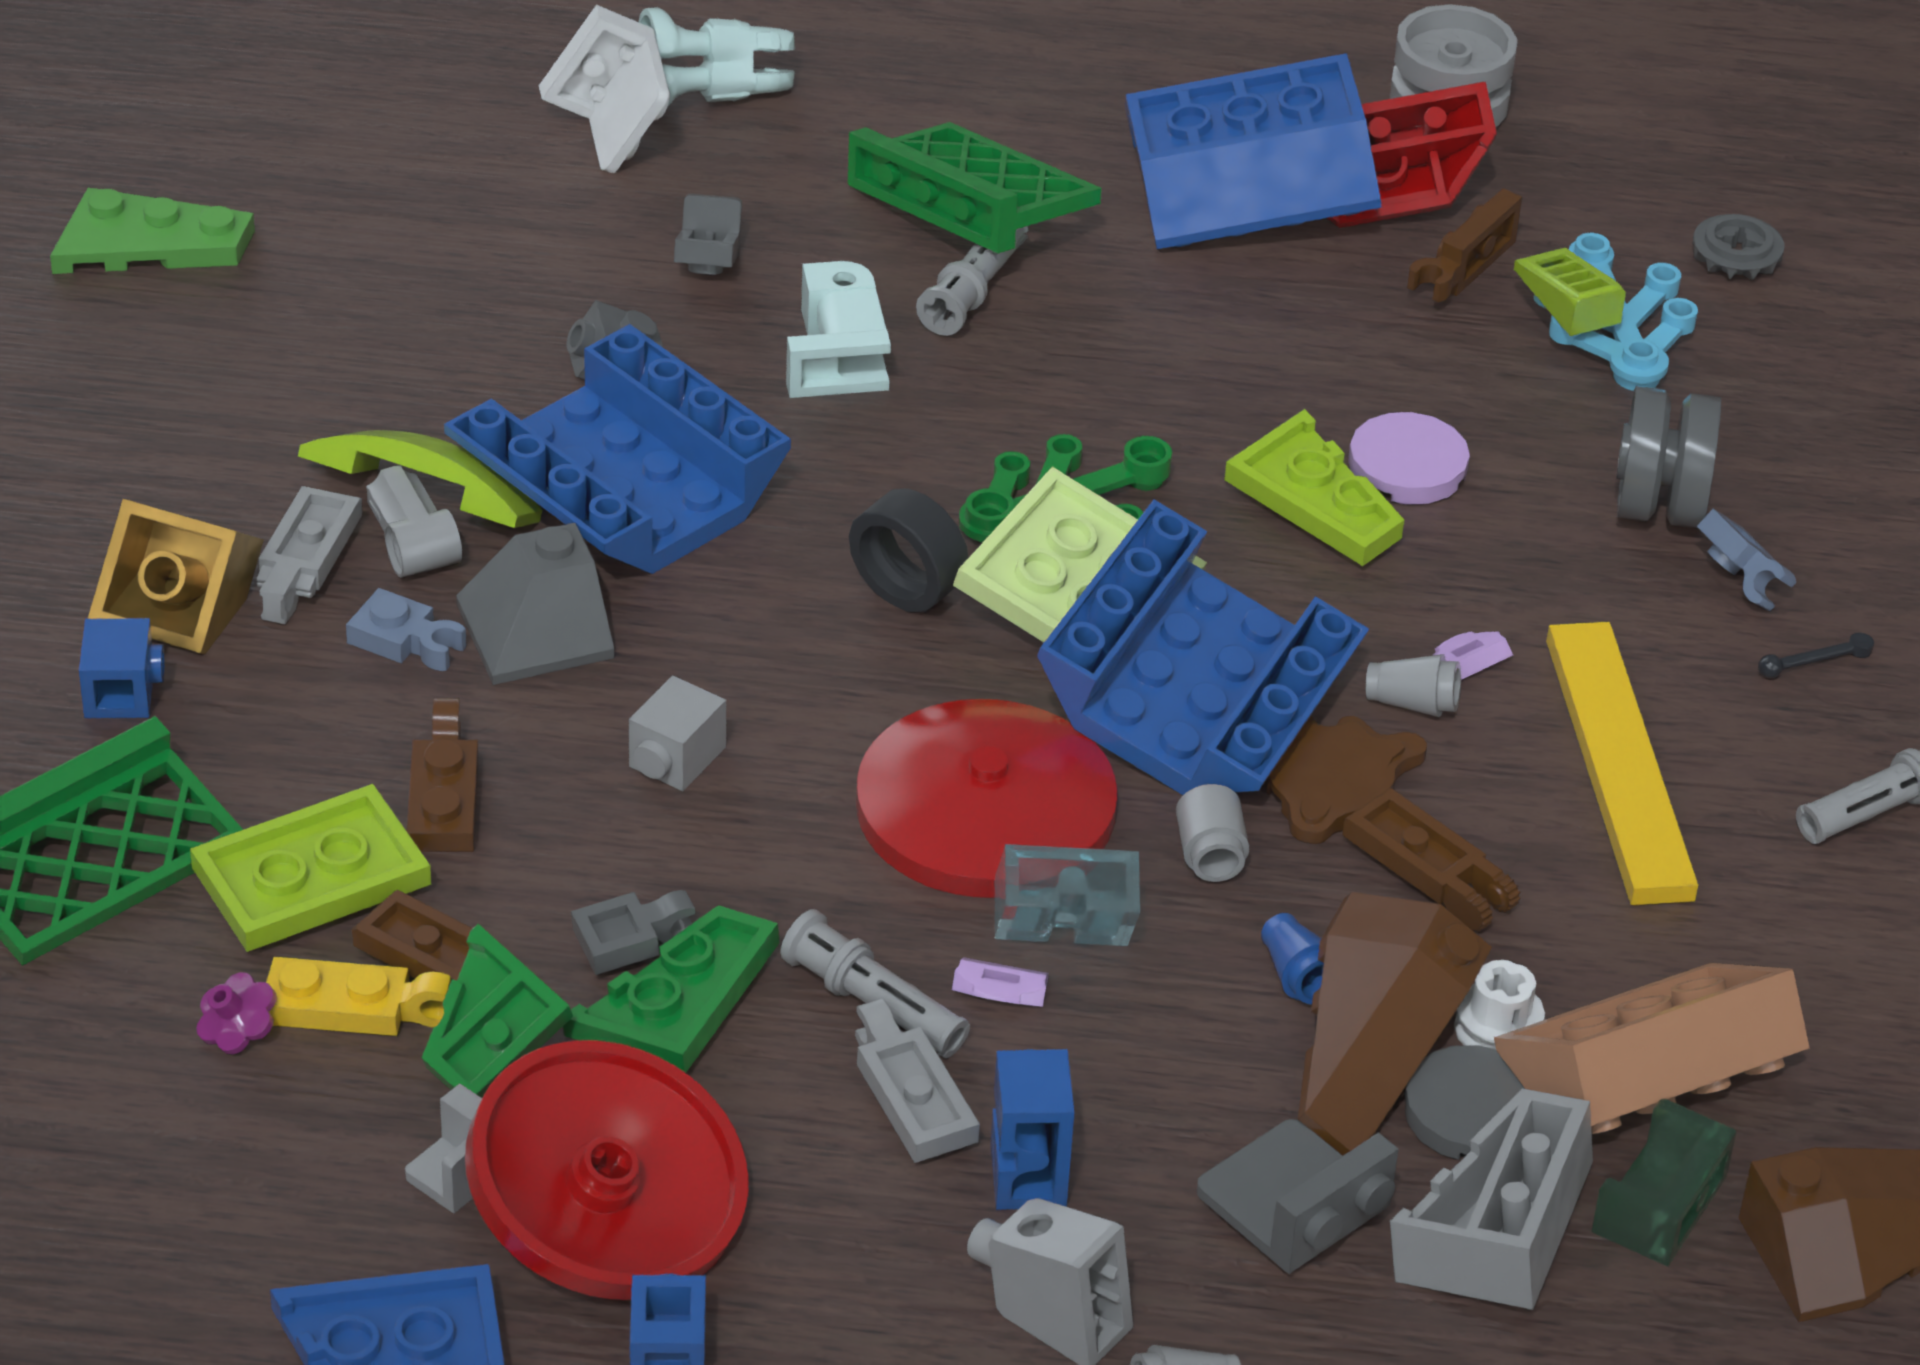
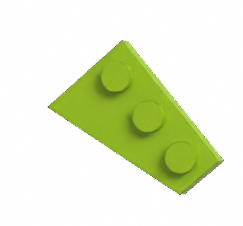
(1314, 489)

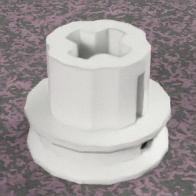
(1496, 998)

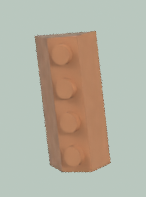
(1662, 1040)

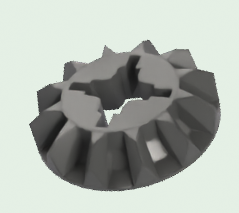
(1719, 234)

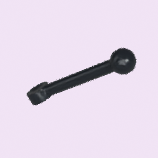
(1859, 645)

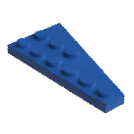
(394, 1319)

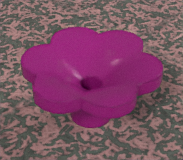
(236, 1013)

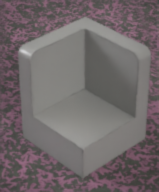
(442, 1168)

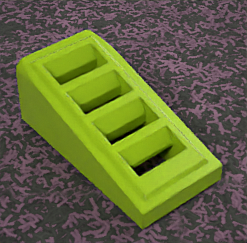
(1573, 290)

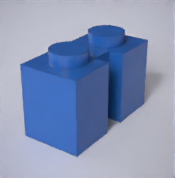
(1031, 1127)

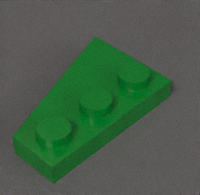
(685, 992)

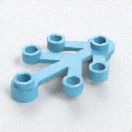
(1632, 358)

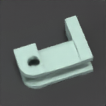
(842, 336)

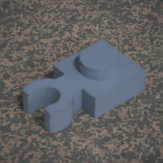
(401, 626)

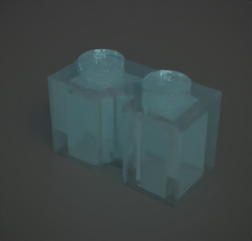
(1067, 889)

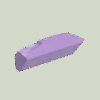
(1475, 651)
(1000, 982)

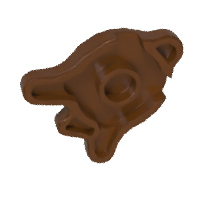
(1338, 771)

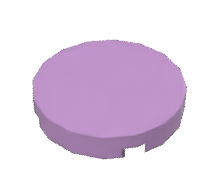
(1410, 457)

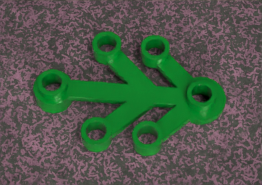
(1143, 467)

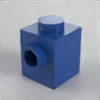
(119, 668)

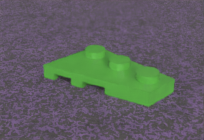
(138, 228)

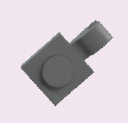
(625, 931)

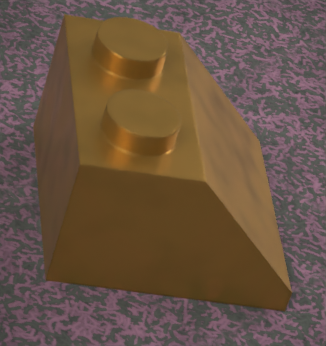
(176, 573)

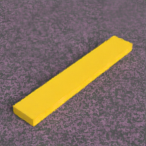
(1621, 764)

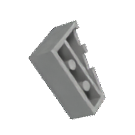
(1503, 1208)

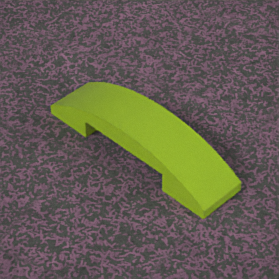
(485, 490)

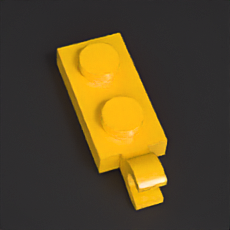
(354, 996)

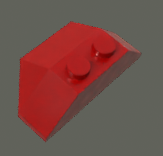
(1425, 149)

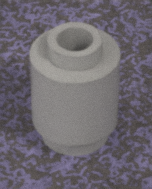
(1212, 832)

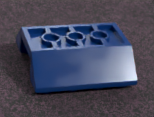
(1253, 151)
(637, 456)
(1187, 667)

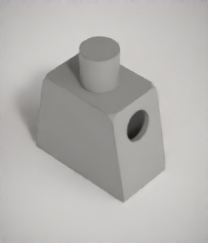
(1059, 1277)

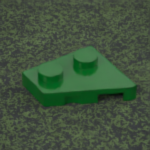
(491, 1017)

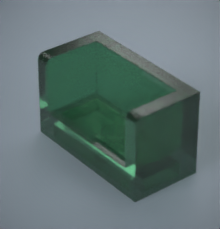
(1666, 1184)

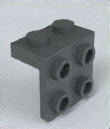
(1299, 1193)

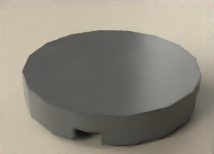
(1457, 1096)

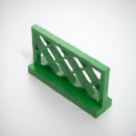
(964, 182)
(58, 808)

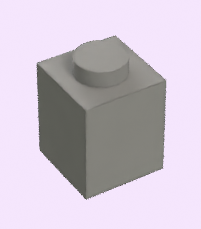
(677, 733)

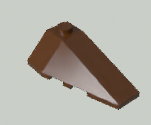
(1383, 1000)
(1834, 1224)

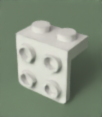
(614, 80)

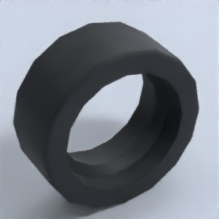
(885, 564)

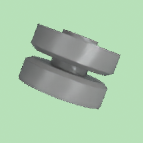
(1452, 49)

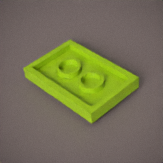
(310, 867)

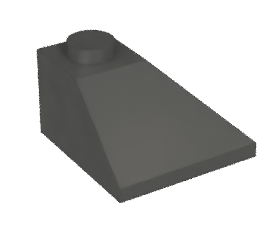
(537, 607)

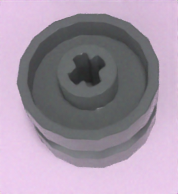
(1667, 457)

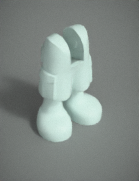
(727, 57)

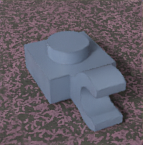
(1738, 549)

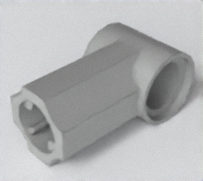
(414, 530)

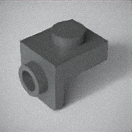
(709, 233)
(600, 322)

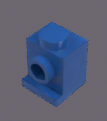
(668, 1320)

